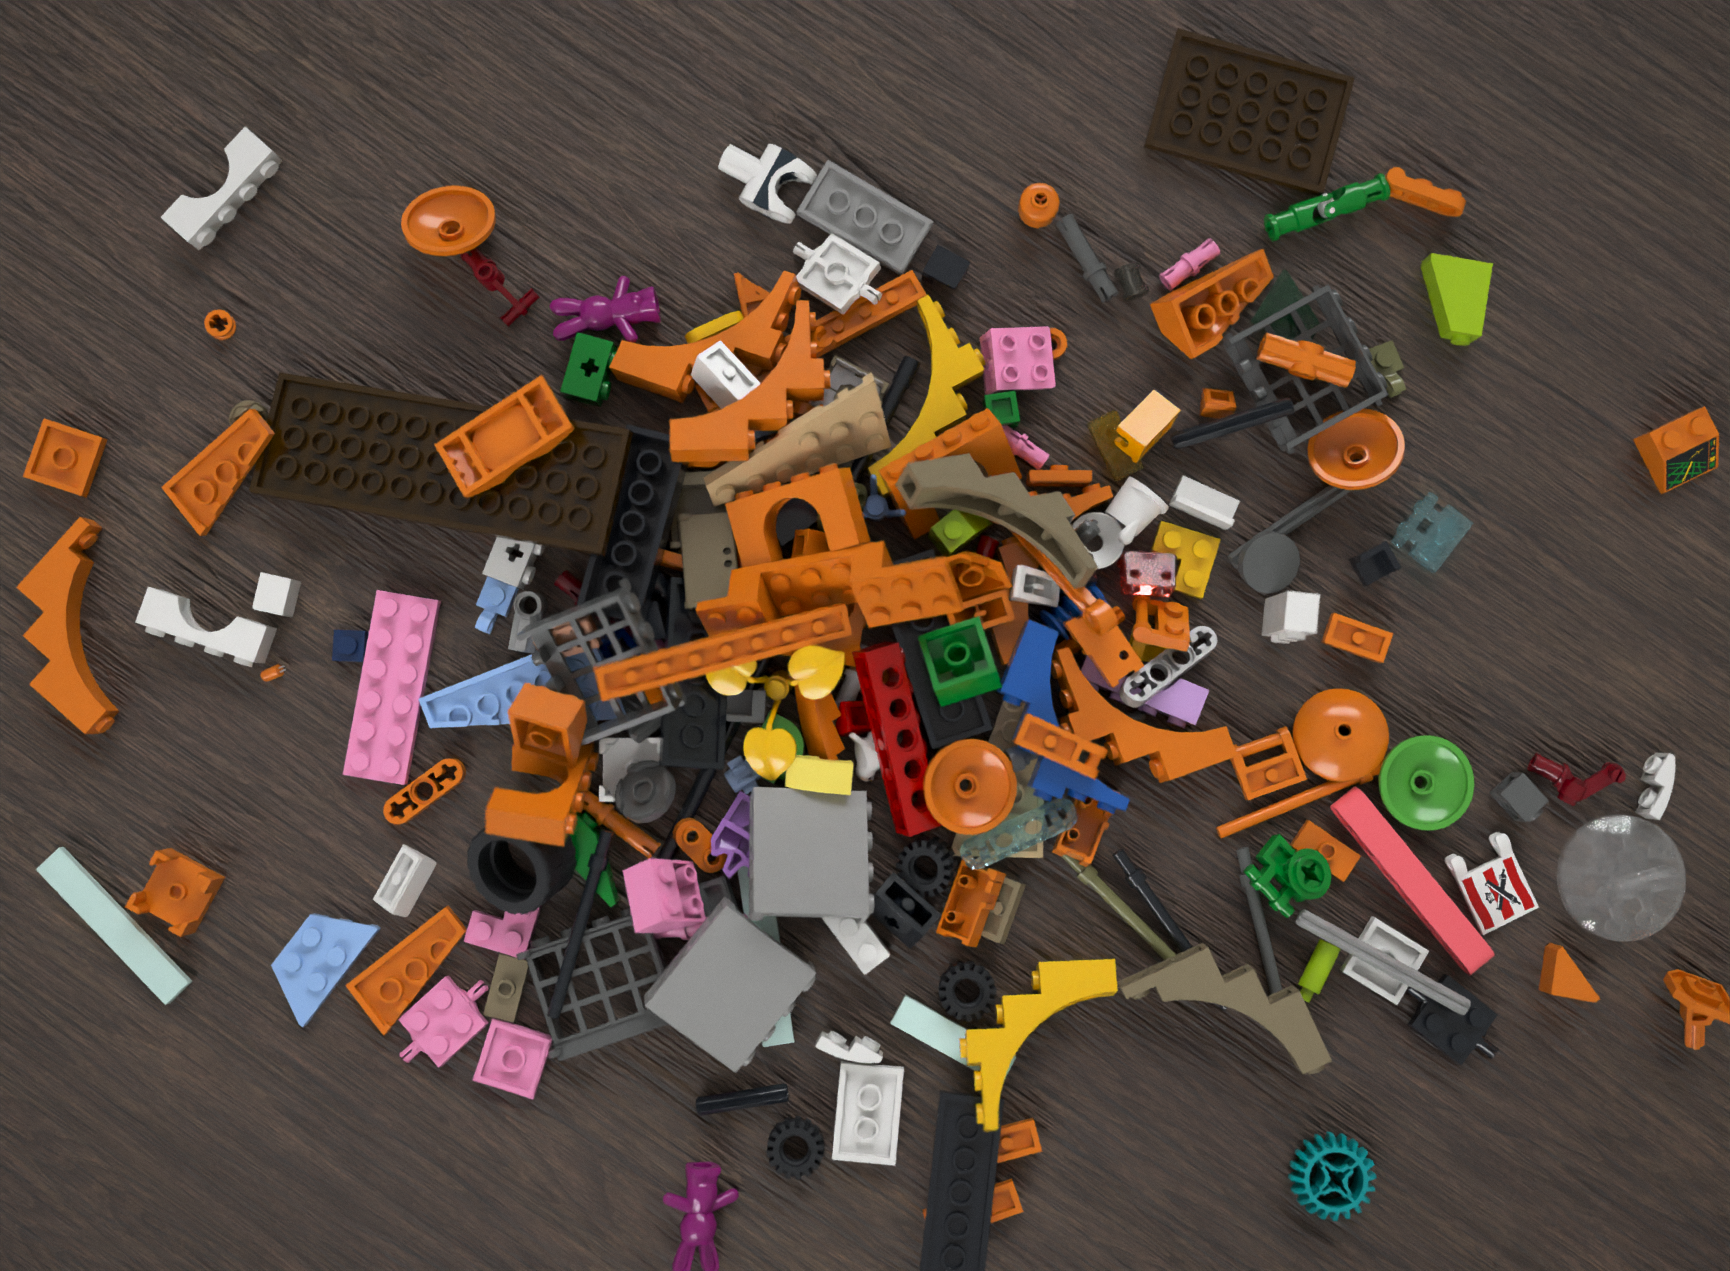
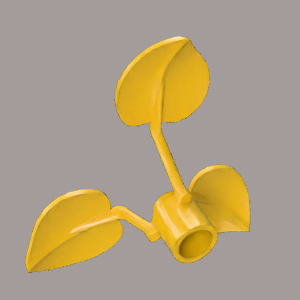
(812, 669)

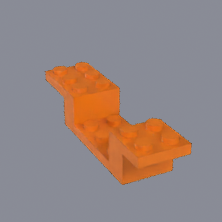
(822, 579)

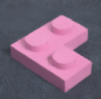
(504, 935)

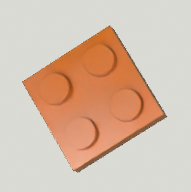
(65, 458)

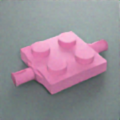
(443, 1021)

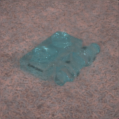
(1439, 539)

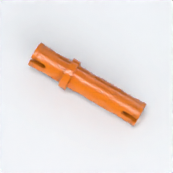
(621, 826)

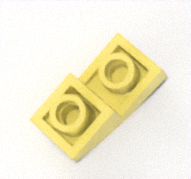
(820, 775)

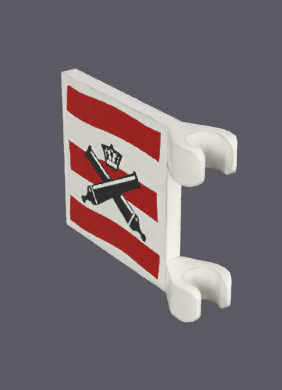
(1495, 889)

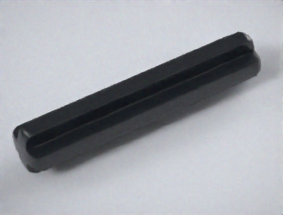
(742, 1099)

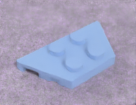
(318, 961)

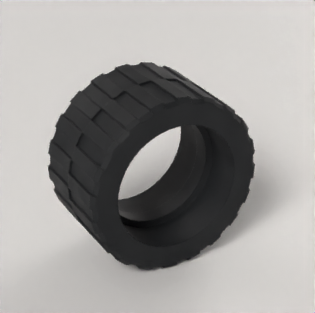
(506, 884)

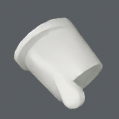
(1134, 509)

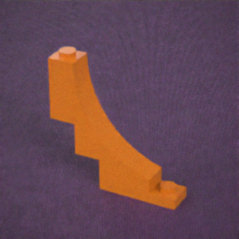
(57, 590)

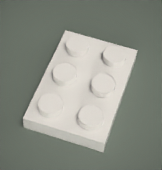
(868, 1113)

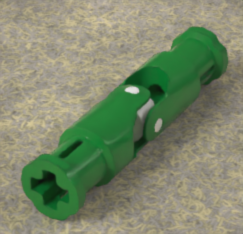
(1340, 201)

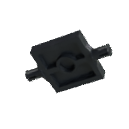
(1451, 1032)

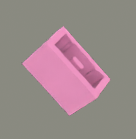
(663, 895)

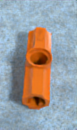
(1306, 360)

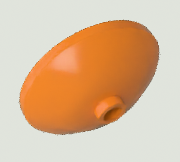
(448, 220)
(1361, 436)
(1325, 749)
(989, 792)

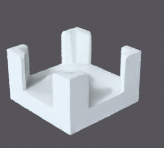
(619, 756)

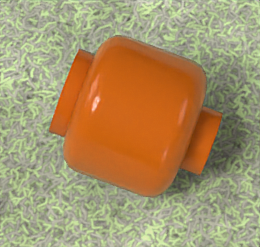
(1038, 214)

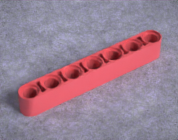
(1412, 881)

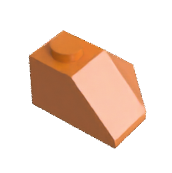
(977, 575)

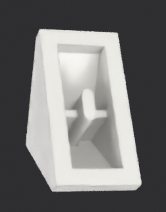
(1033, 587)

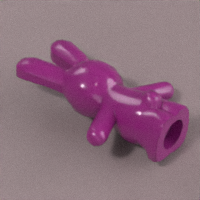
(602, 313)
(699, 1222)

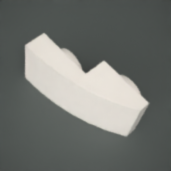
(1660, 775)
(860, 1050)

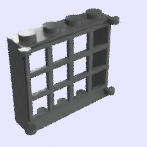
(1345, 332)
(564, 680)
(611, 1031)

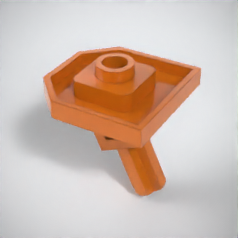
(1699, 1004)

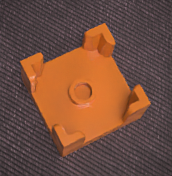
(177, 891)

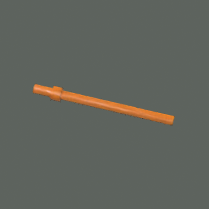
(1290, 803)

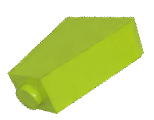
(1457, 295)
(957, 531)

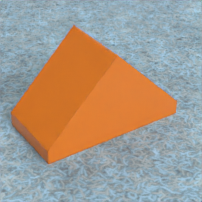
(992, 610)
(1563, 977)

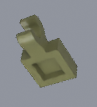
(1388, 363)

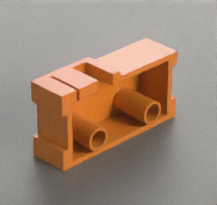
(1105, 650)
(1086, 832)
(969, 903)

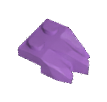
(733, 836)

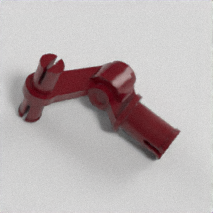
(493, 279)
(1570, 787)

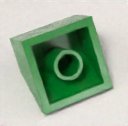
(959, 661)

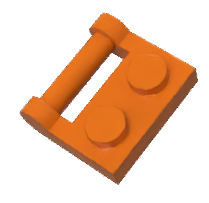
(1170, 623)
(1270, 773)

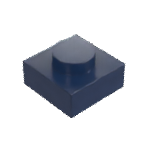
(349, 645)

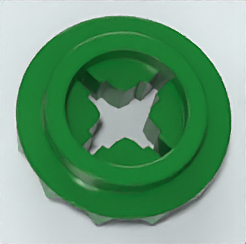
(1318, 871)

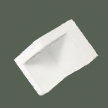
(276, 595)

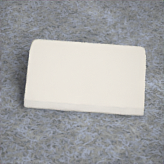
(404, 881)

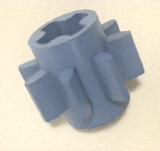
(741, 775)

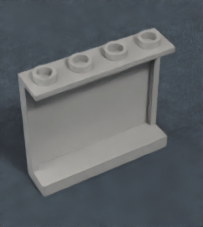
(809, 854)
(729, 986)

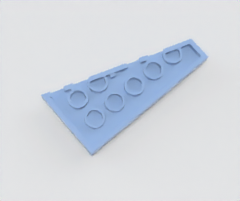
(490, 694)

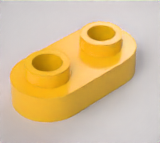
(713, 327)

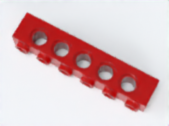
(885, 727)

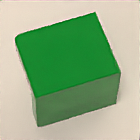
(1003, 407)

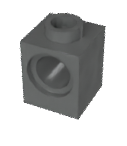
(1519, 797)

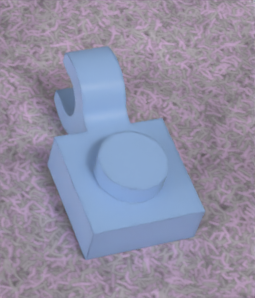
(494, 599)

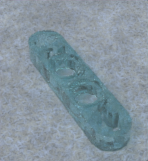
(1016, 828)

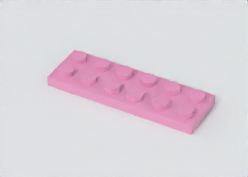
(390, 687)

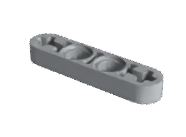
(1171, 669)

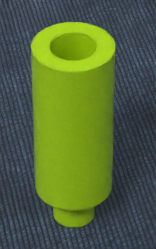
(1318, 969)

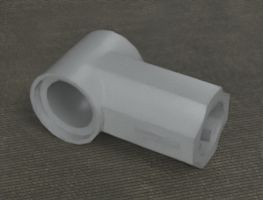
(522, 619)

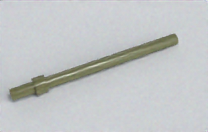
(1089, 876)

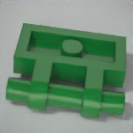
(1274, 861)

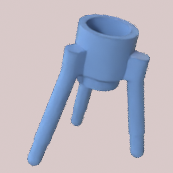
(876, 506)

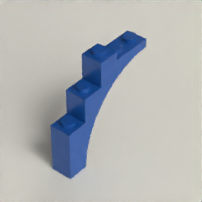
(1028, 682)

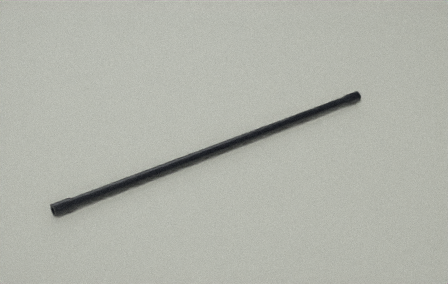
(900, 383)

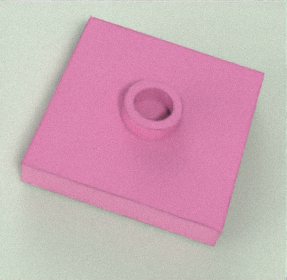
(513, 1058)

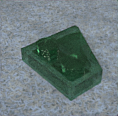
(1281, 295)

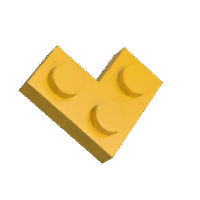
(1195, 556)

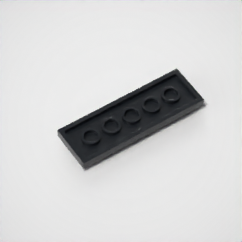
(696, 731)
(960, 1186)

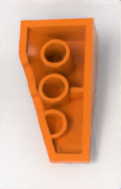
(1204, 309)

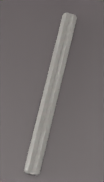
(1383, 962)

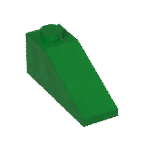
(585, 842)

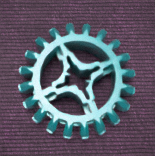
(1342, 1168)

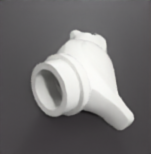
(865, 756)

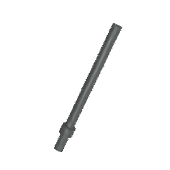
(1259, 923)

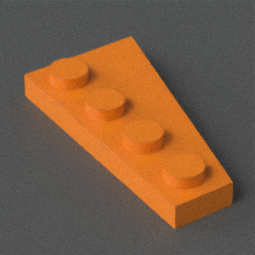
(216, 473)
(400, 974)

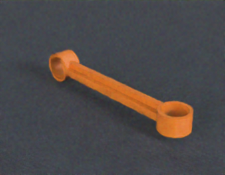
(1096, 613)

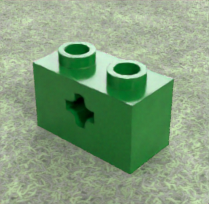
(585, 354)

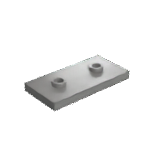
(865, 217)

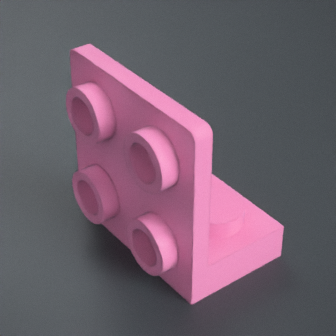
(1017, 359)

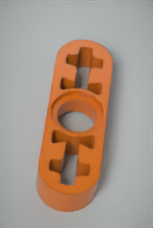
(401, 798)

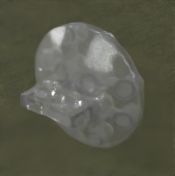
(1621, 878)

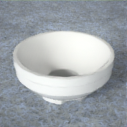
(1109, 531)

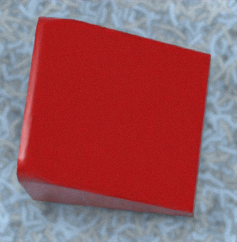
(852, 719)

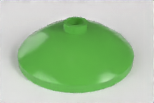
(1445, 785)

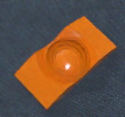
(505, 438)

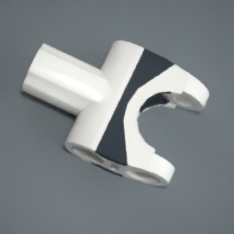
(765, 177)

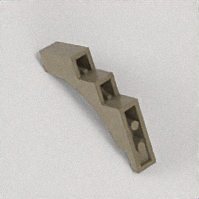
(1197, 977)

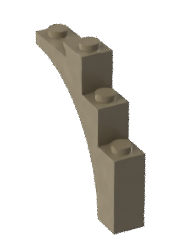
(1002, 498)

